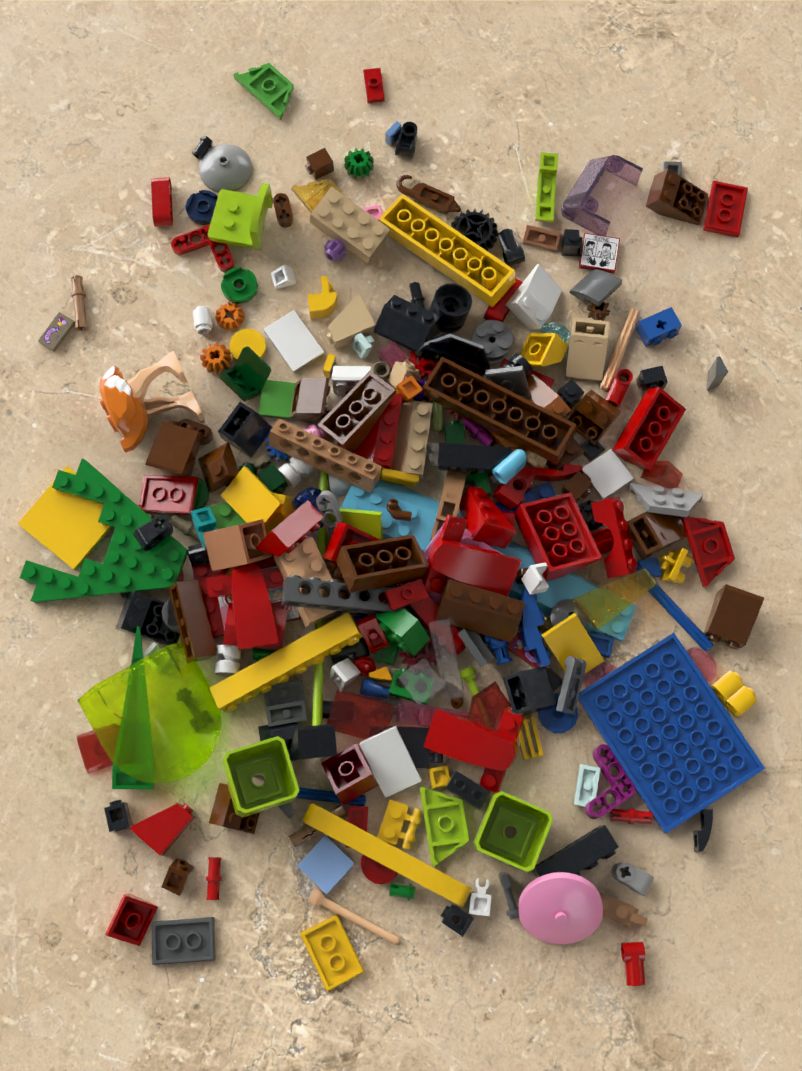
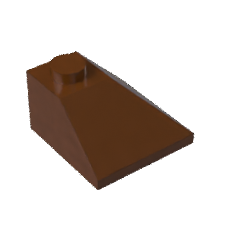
(218, 467)

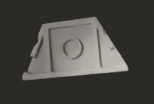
(666, 500)

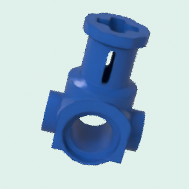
(500, 649)

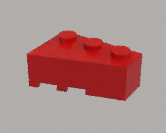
(485, 519)

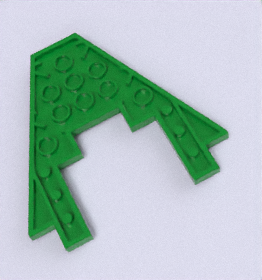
(125, 564)

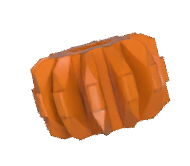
(214, 352)

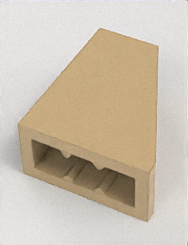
(350, 322)

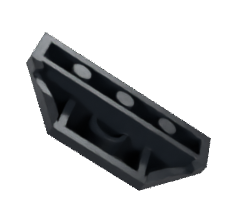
(458, 350)

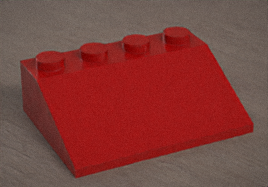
(380, 441)
(557, 535)

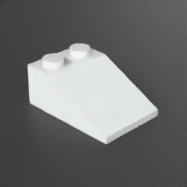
(535, 299)

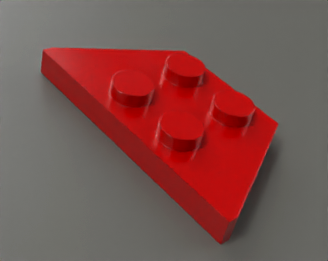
(708, 546)

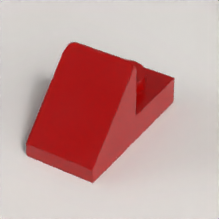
(372, 633)

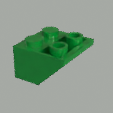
(403, 629)

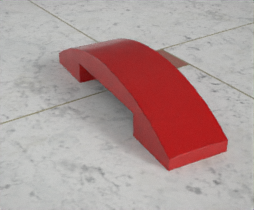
(551, 475)

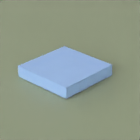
(326, 864)

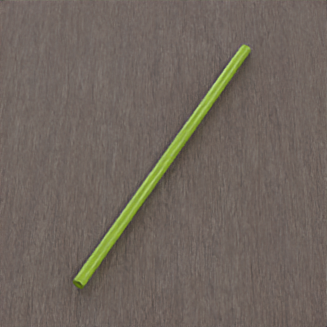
(319, 668)

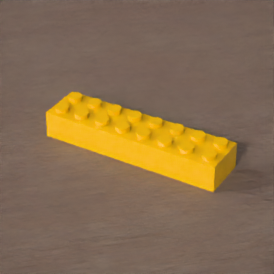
(448, 250)

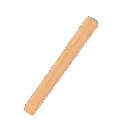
(620, 349)

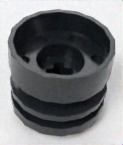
(453, 305)

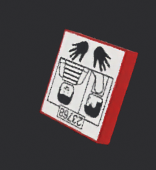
(599, 252)

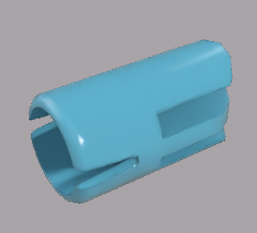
(510, 466)

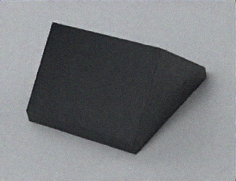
(313, 742)

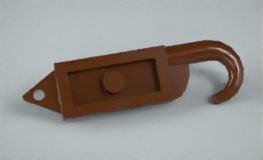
(429, 196)

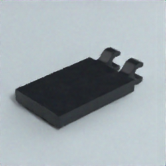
(414, 741)

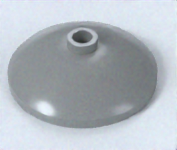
(228, 175)

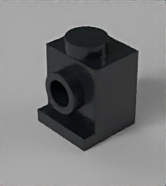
(571, 243)
(652, 378)
(114, 823)
(460, 927)

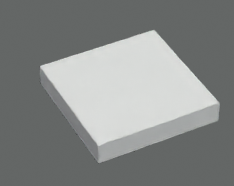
(607, 474)

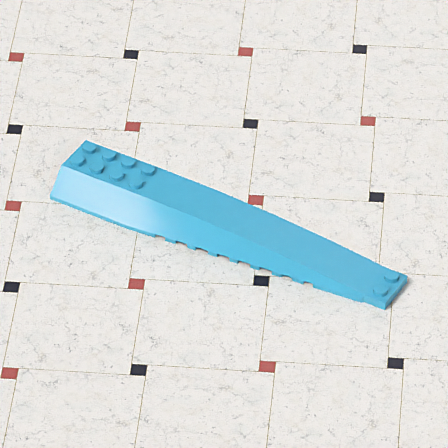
(422, 522)

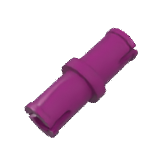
(478, 432)

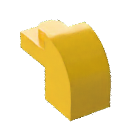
(323, 303)

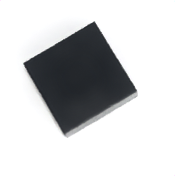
(591, 450)

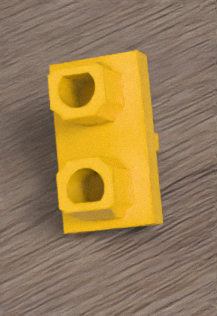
(672, 565)

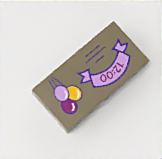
(56, 332)

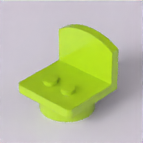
(240, 217)

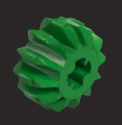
(359, 163)

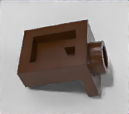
(177, 876)

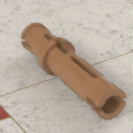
(79, 304)
(309, 832)

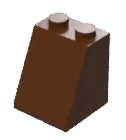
(175, 448)
(732, 616)

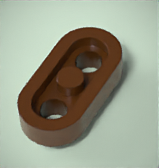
(207, 438)

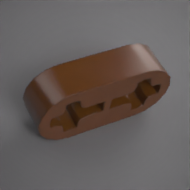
(286, 209)

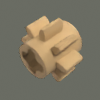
(534, 460)

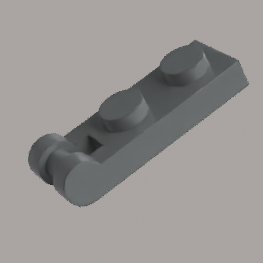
(571, 685)

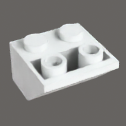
(346, 377)

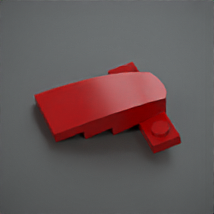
(467, 562)
(250, 603)
(477, 743)

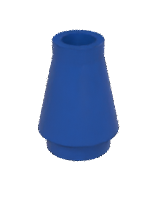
(373, 689)

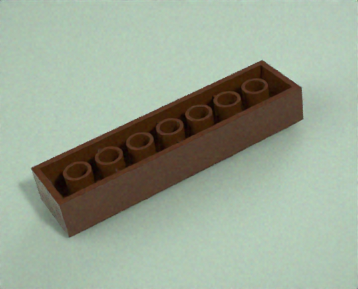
(499, 410)

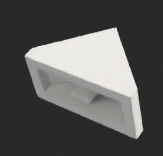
(343, 673)

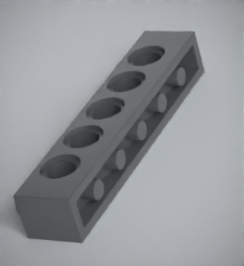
(292, 596)

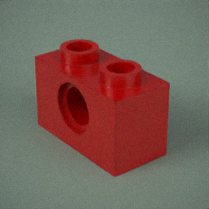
(509, 495)

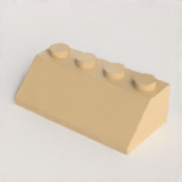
(412, 438)

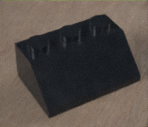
(407, 323)

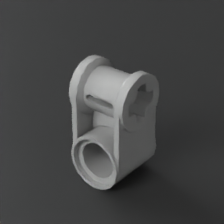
(635, 879)

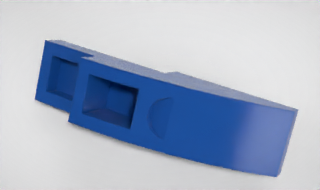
(529, 633)

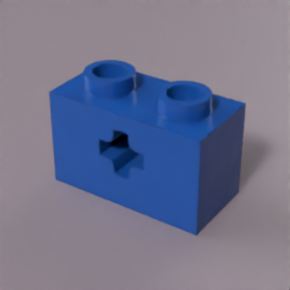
(658, 327)

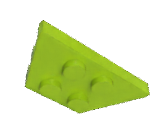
(444, 824)

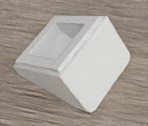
(283, 277)

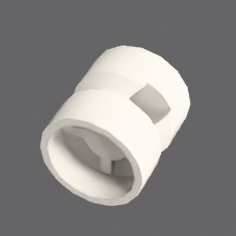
(295, 471)
(227, 660)

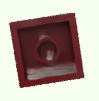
(349, 774)

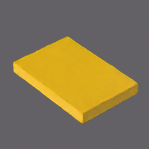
(251, 498)
(572, 639)
(332, 952)

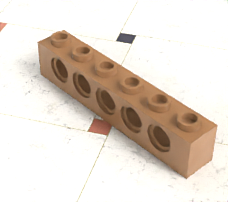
(324, 455)

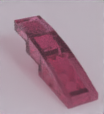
(422, 714)

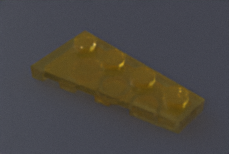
(609, 600)

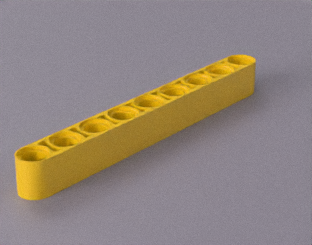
(386, 854)

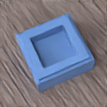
(393, 133)

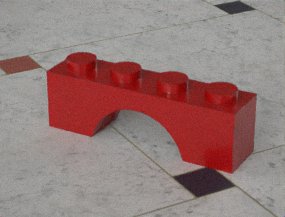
(621, 559)

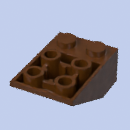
(676, 198)
(654, 532)

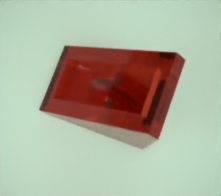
(663, 474)

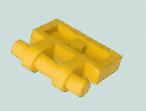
(393, 822)

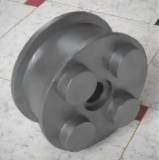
(495, 338)

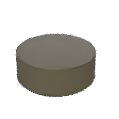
(262, 461)

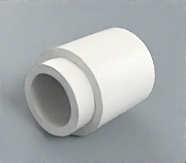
(202, 320)

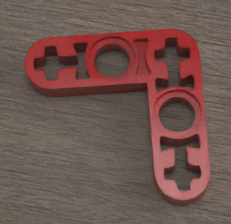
(204, 242)

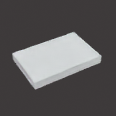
(293, 341)
(390, 761)

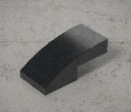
(702, 836)

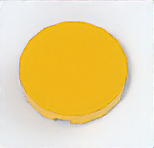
(248, 338)

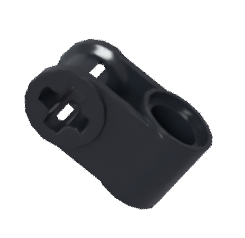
(407, 142)
(152, 534)

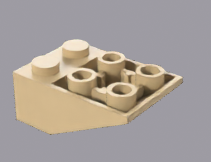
(587, 349)

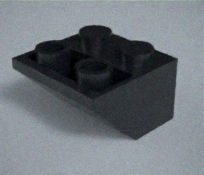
(245, 429)
(529, 691)

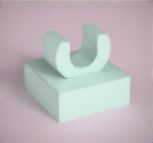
(362, 345)

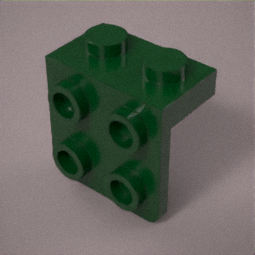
(247, 375)

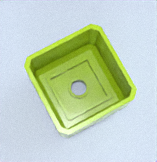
(263, 758)
(531, 831)

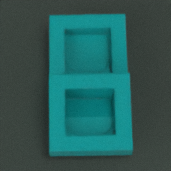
(204, 522)

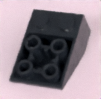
(146, 613)

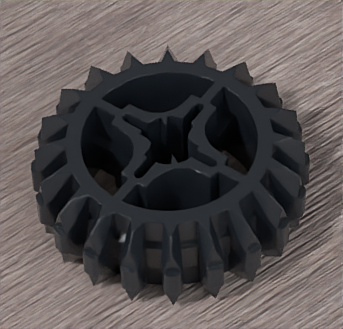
(477, 223)

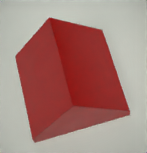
(131, 919)

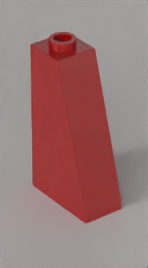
(426, 612)

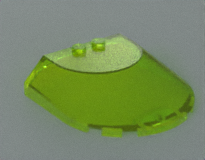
(155, 717)

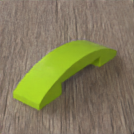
(546, 187)

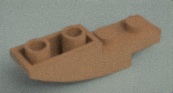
(450, 498)

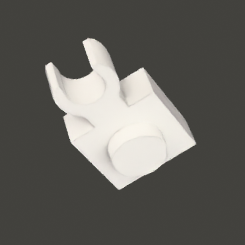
(480, 901)

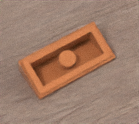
(542, 237)

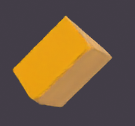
(381, 675)

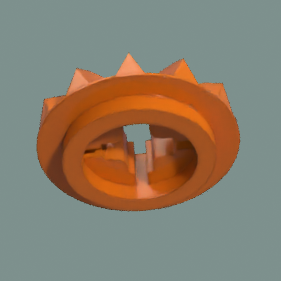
(228, 323)

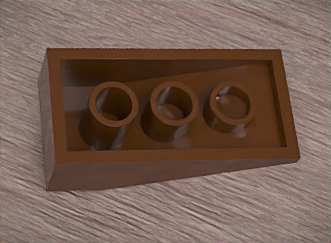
(357, 412)

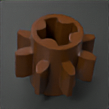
(598, 313)

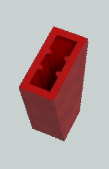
(164, 827)

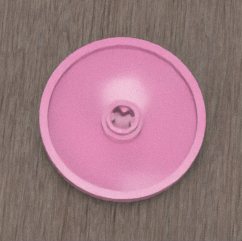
(560, 908)

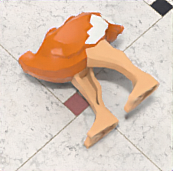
(126, 404)

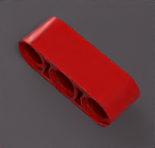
(162, 201)
(500, 309)

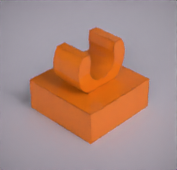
(409, 388)

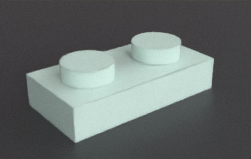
(586, 784)

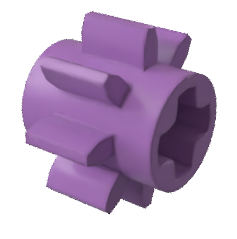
(335, 250)

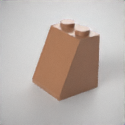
(235, 545)

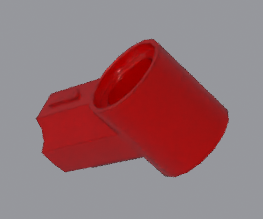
(618, 389)
(633, 955)

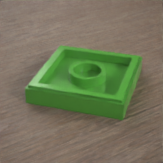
(276, 399)

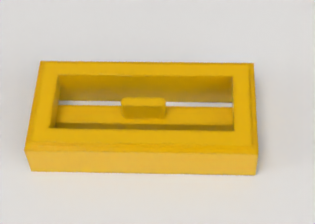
(398, 477)
(529, 739)

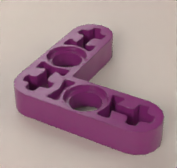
(615, 789)

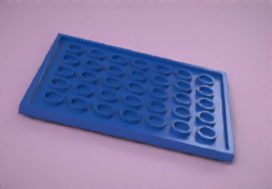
(669, 733)

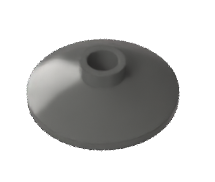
(562, 609)

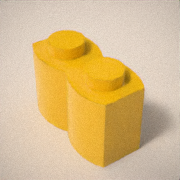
(733, 693)

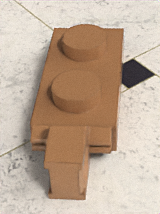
(621, 911)

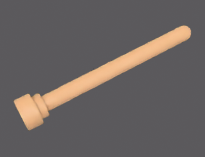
(319, 899)

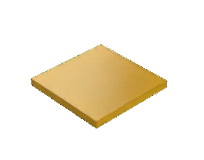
(66, 524)

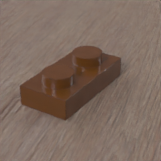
(572, 452)

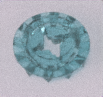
(556, 328)

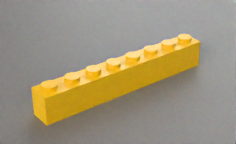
(286, 662)

